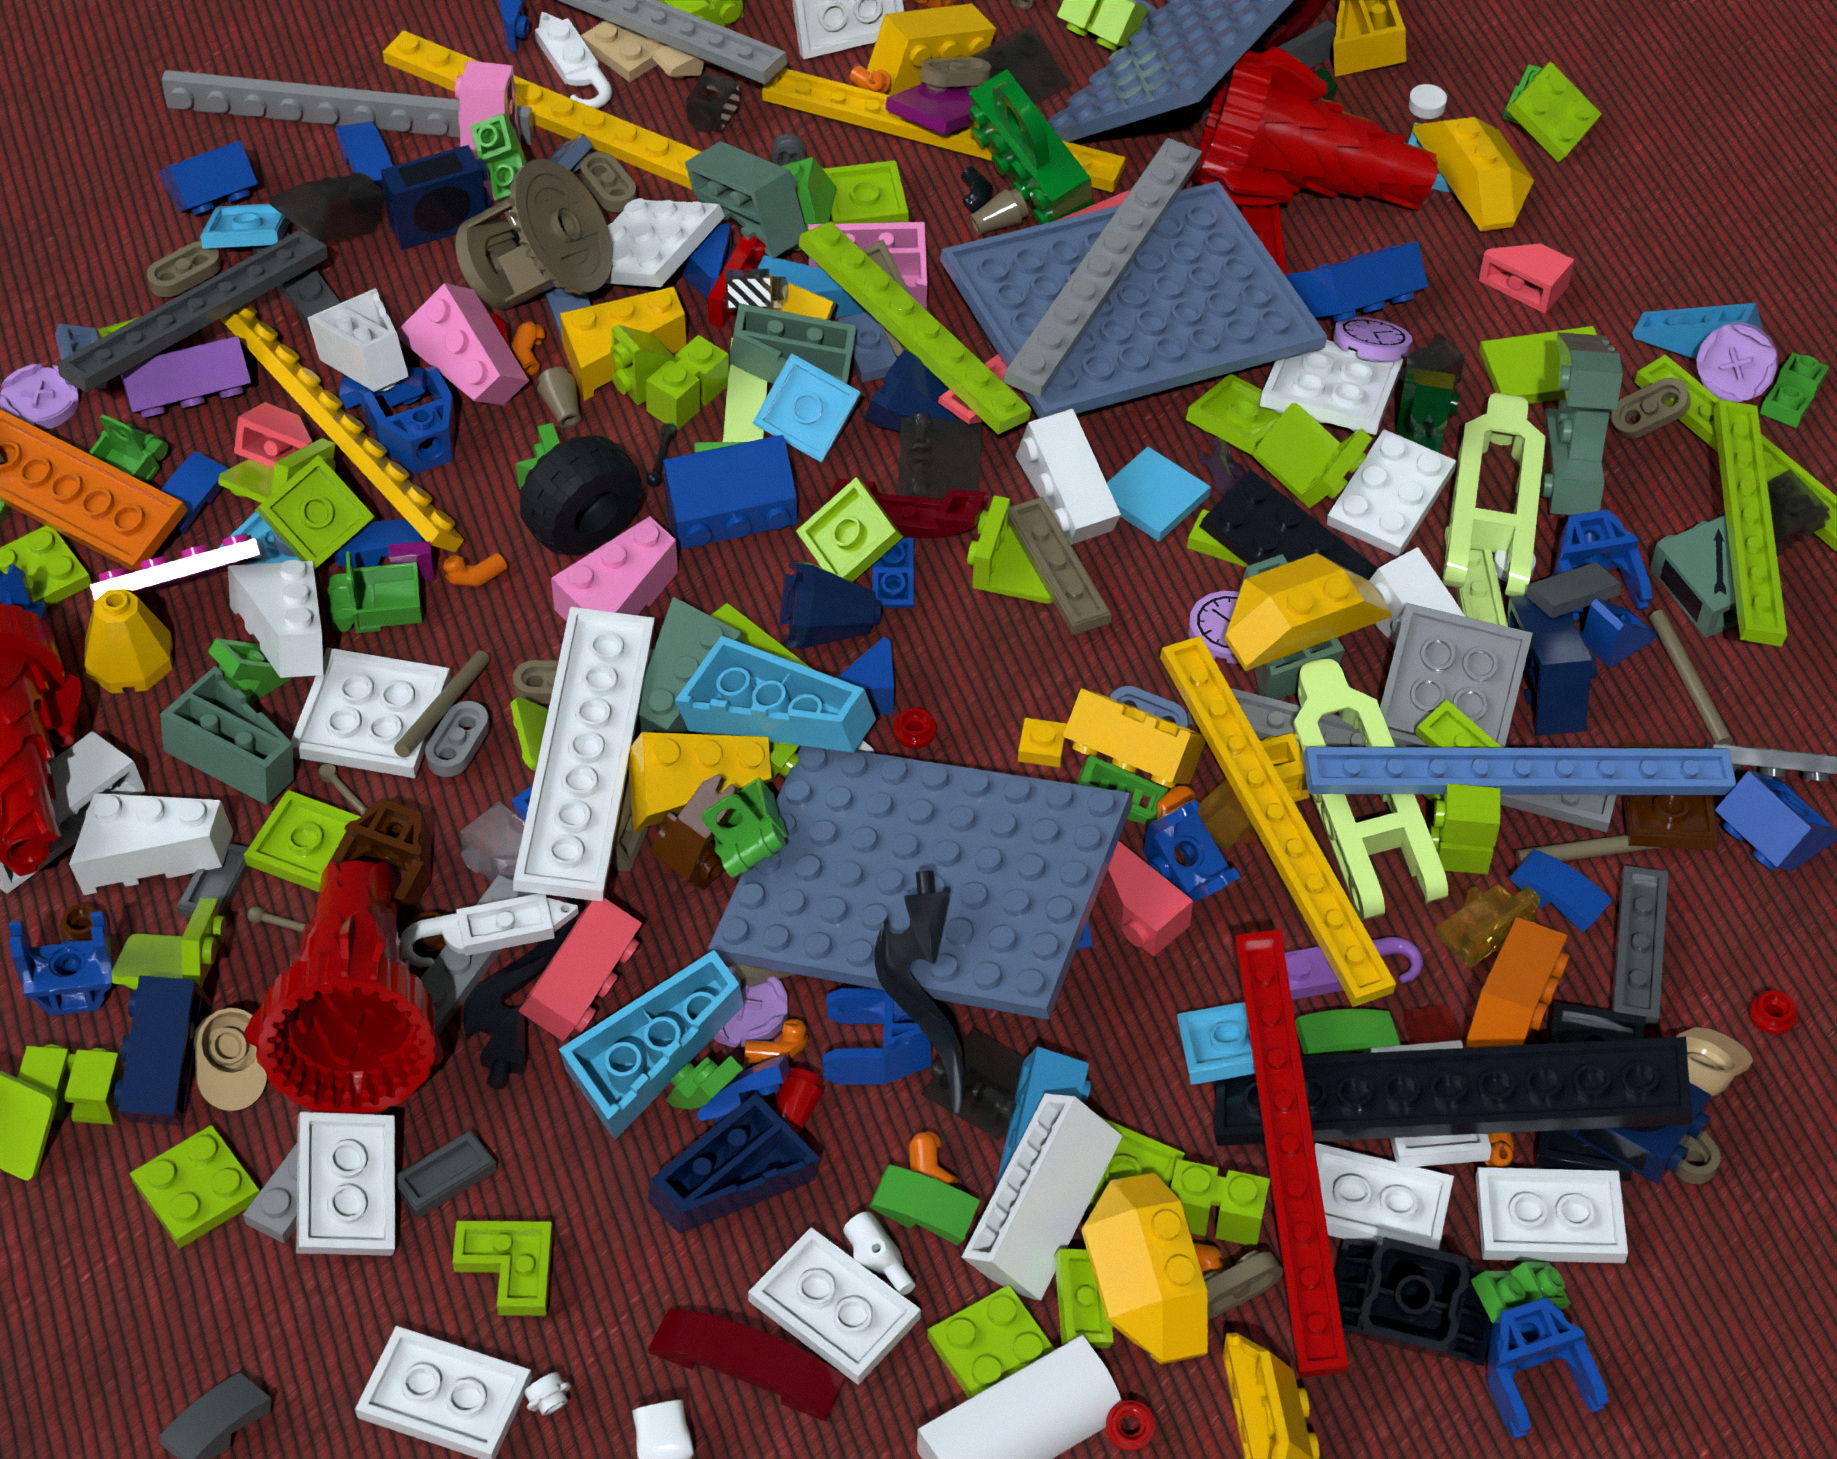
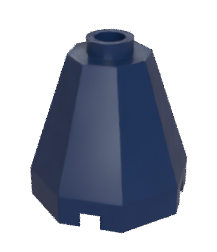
(907, 390)
(824, 607)

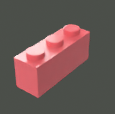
(582, 969)

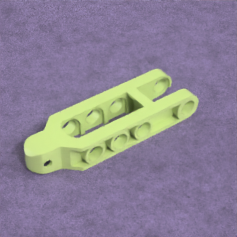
(1488, 529)
(1326, 691)

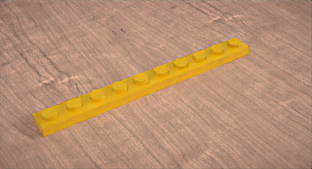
(868, 110)
(552, 111)
(343, 429)
(1278, 822)

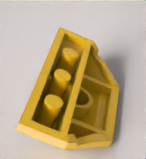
(1478, 169)
(1299, 609)
(1148, 1268)
(1267, 1403)

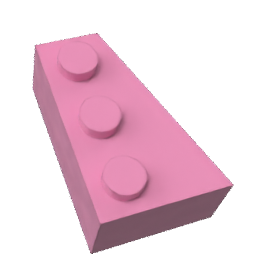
(482, 94)
(905, 245)
(464, 345)
(619, 574)

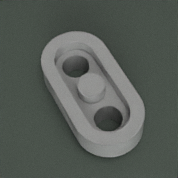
(454, 742)

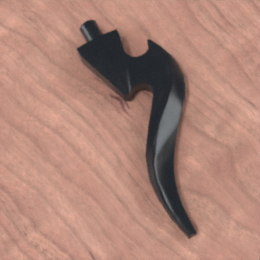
(893, 961)
(506, 1026)

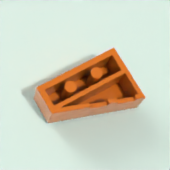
(1519, 986)

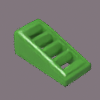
(1110, 775)

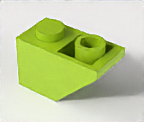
(636, 359)

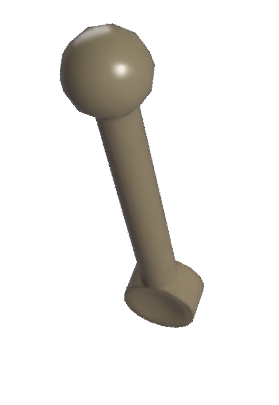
(329, 774)
(257, 915)

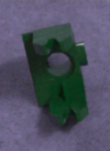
(1426, 406)

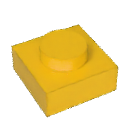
(1042, 742)

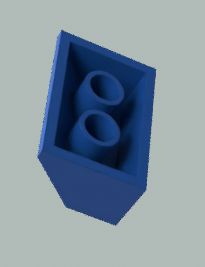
(730, 492)

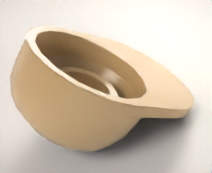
(1714, 1059)
(225, 1062)

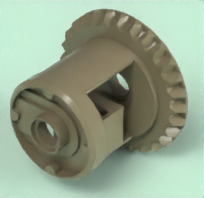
(547, 256)

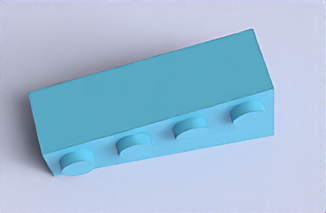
(767, 696)
(646, 1043)

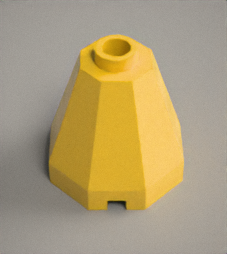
(126, 644)

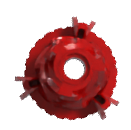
(1277, 135)
(35, 706)
(348, 1017)

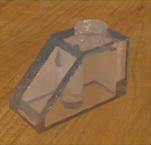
(493, 842)

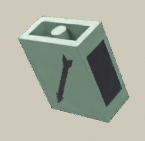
(1699, 575)

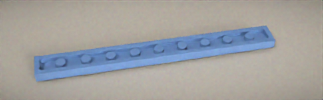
(1519, 770)

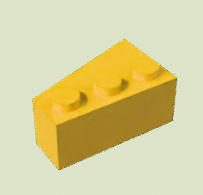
(925, 34)
(1368, 36)
(589, 332)
(1134, 738)
(672, 766)

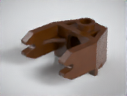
(401, 840)
(687, 842)

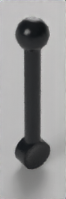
(668, 432)

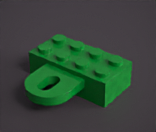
(1028, 149)

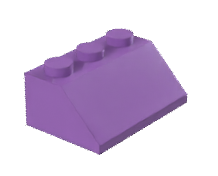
(186, 376)

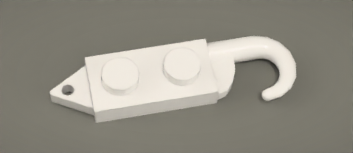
(572, 58)
(491, 926)

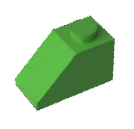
(814, 192)

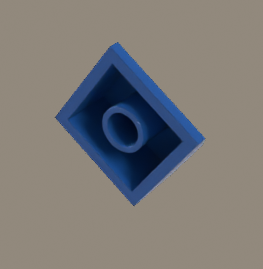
(208, 177)
(1775, 821)

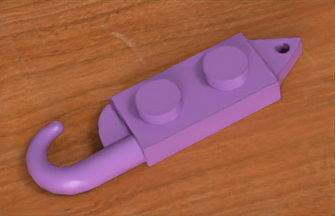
(1312, 975)

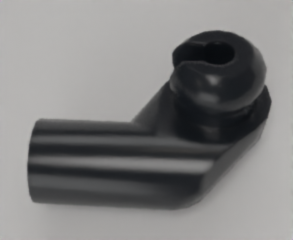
(980, 189)

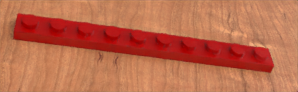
(1291, 1156)

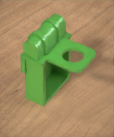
(129, 449)
(374, 597)
(751, 829)

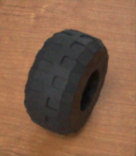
(580, 495)

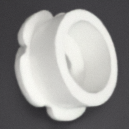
(547, 1394)

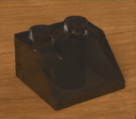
(333, 206)

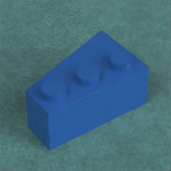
(1362, 281)

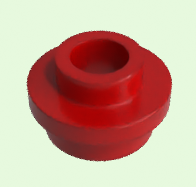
(914, 719)
(1777, 1003)
(1130, 1409)

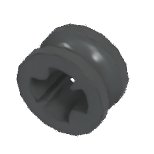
(790, 144)

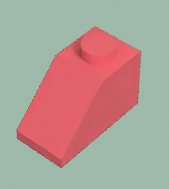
(1528, 273)
(269, 434)

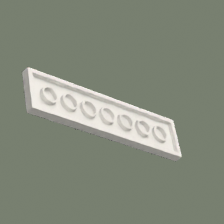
(584, 755)

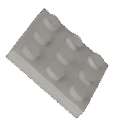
(1456, 660)

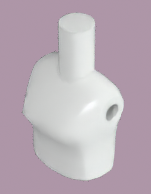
(877, 1250)
(662, 1431)

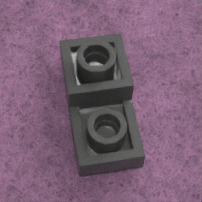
(208, 1423)

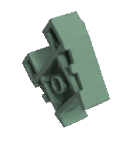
(1578, 428)

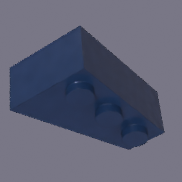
(1556, 668)
(160, 1050)
(732, 1168)

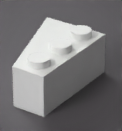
(360, 341)
(1068, 476)
(1413, 582)
(281, 612)
(148, 837)

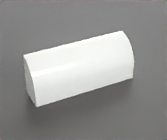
(77, 774)
(1042, 1195)
(1030, 1412)

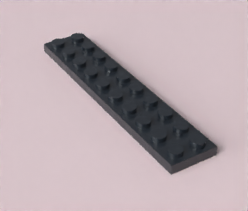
(1476, 1091)

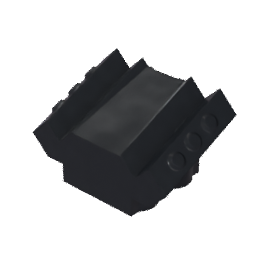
(1412, 1299)

